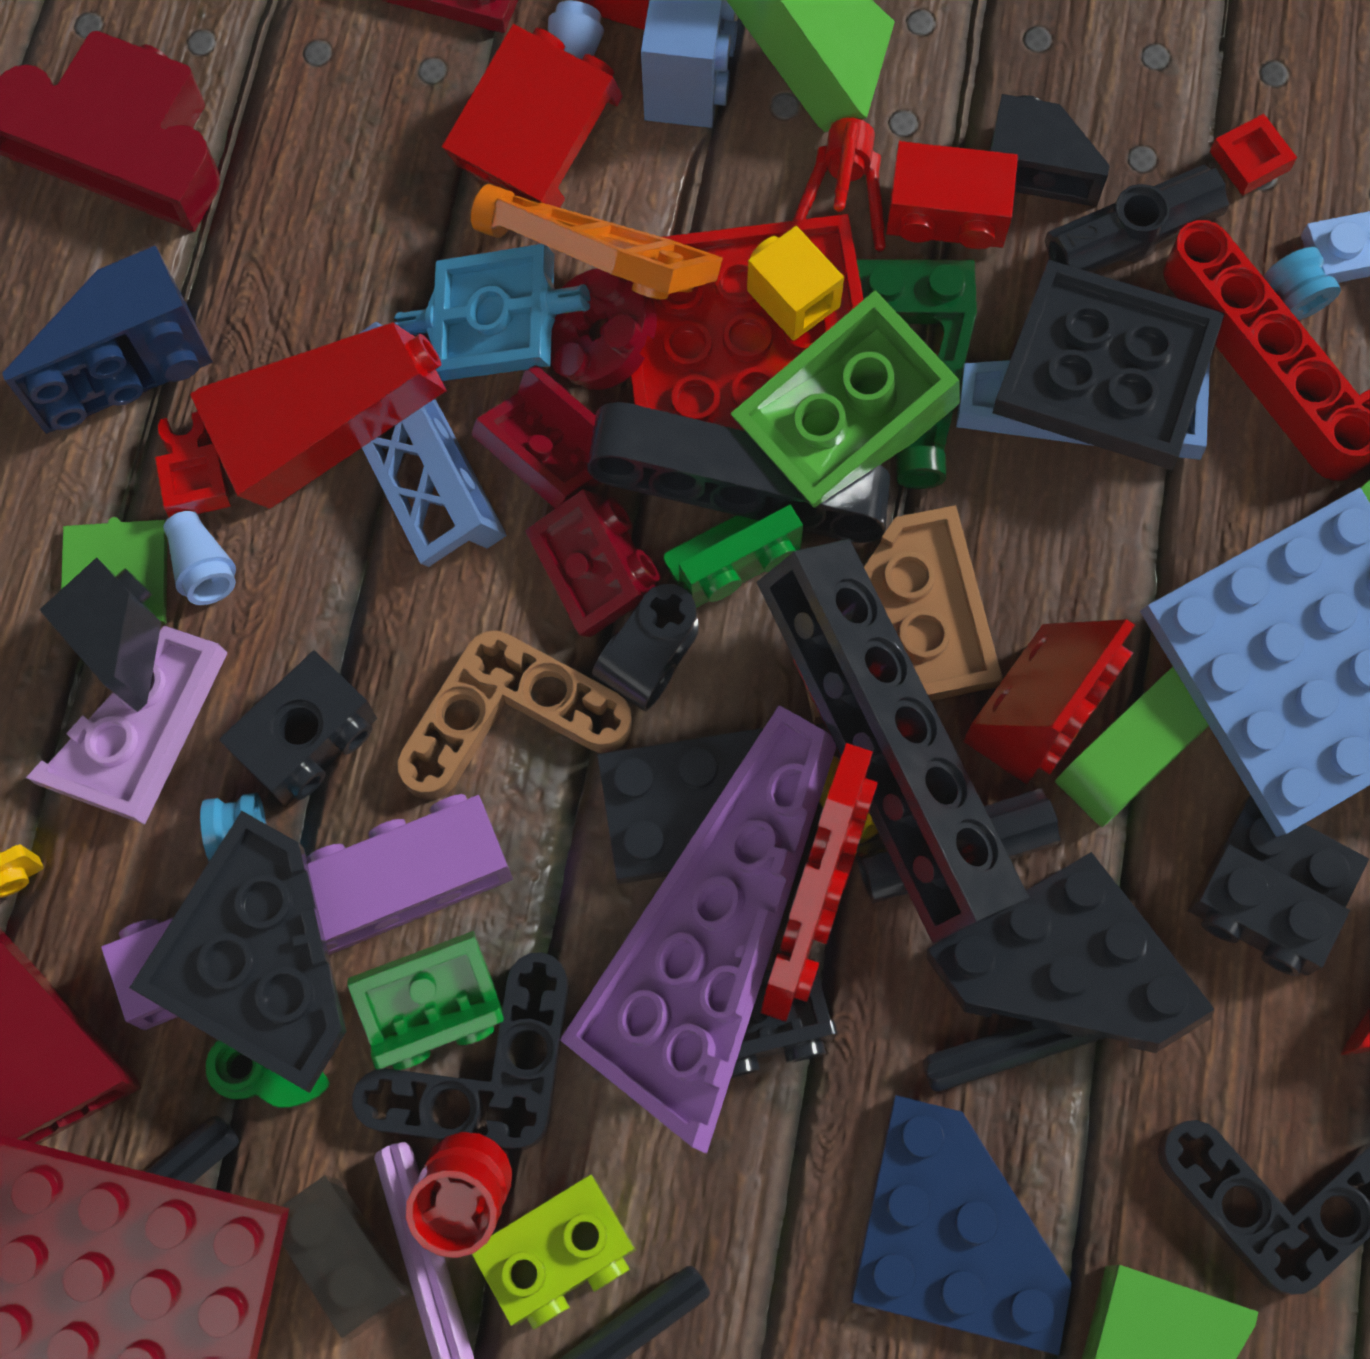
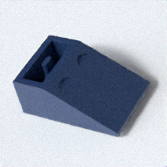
(109, 344)

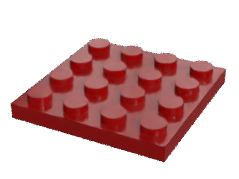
(718, 340)

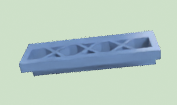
(446, 470)

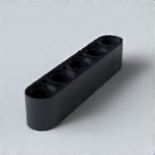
(722, 472)

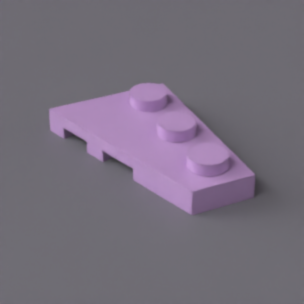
(126, 755)

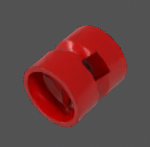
(459, 1195)

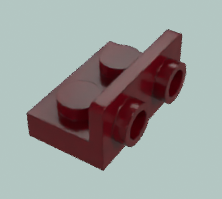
(592, 560)

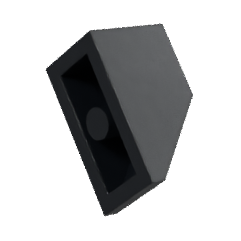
(1051, 151)
(109, 628)

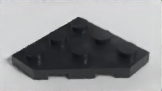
(252, 957)
(1074, 965)

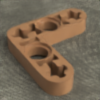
(491, 694)

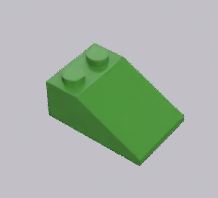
(849, 401)

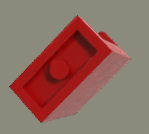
(531, 115)

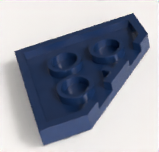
(953, 1237)

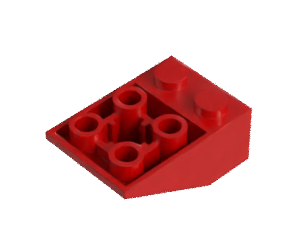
(1049, 695)

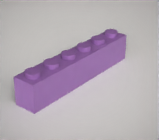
(359, 888)

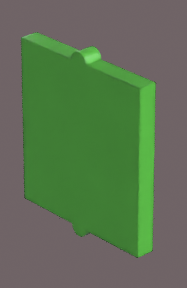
(118, 544)

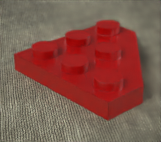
(822, 882)

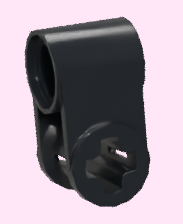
(643, 655)

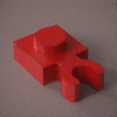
(191, 472)

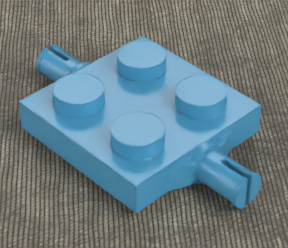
(494, 311)

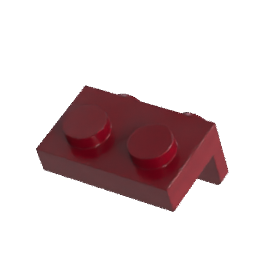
(541, 437)

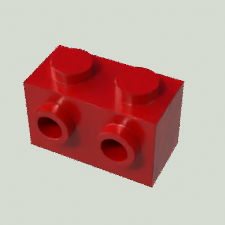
(952, 195)

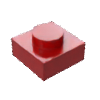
(1253, 154)

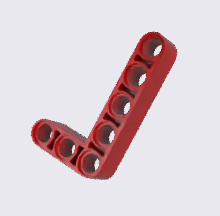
(1271, 377)

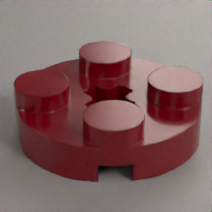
(615, 354)

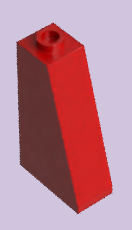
(315, 408)

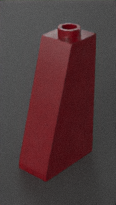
(49, 1056)

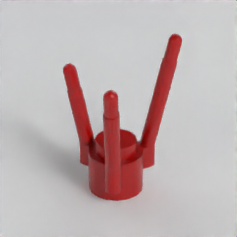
(847, 158)

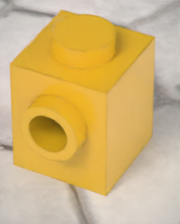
(794, 282)

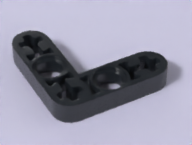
(507, 1081)
(1273, 1223)

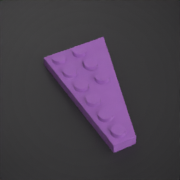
(690, 971)

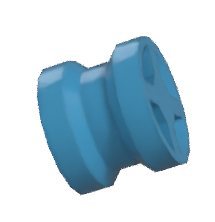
(1303, 282)
(218, 818)

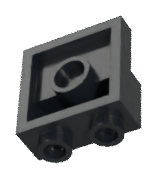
(1279, 891)

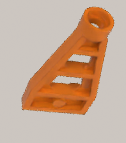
(649, 261)

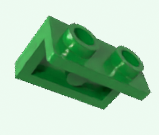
(733, 553)
(426, 1002)

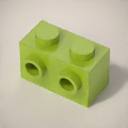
(554, 1252)

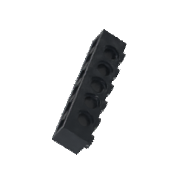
(877, 702)

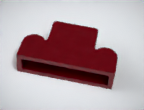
(114, 128)

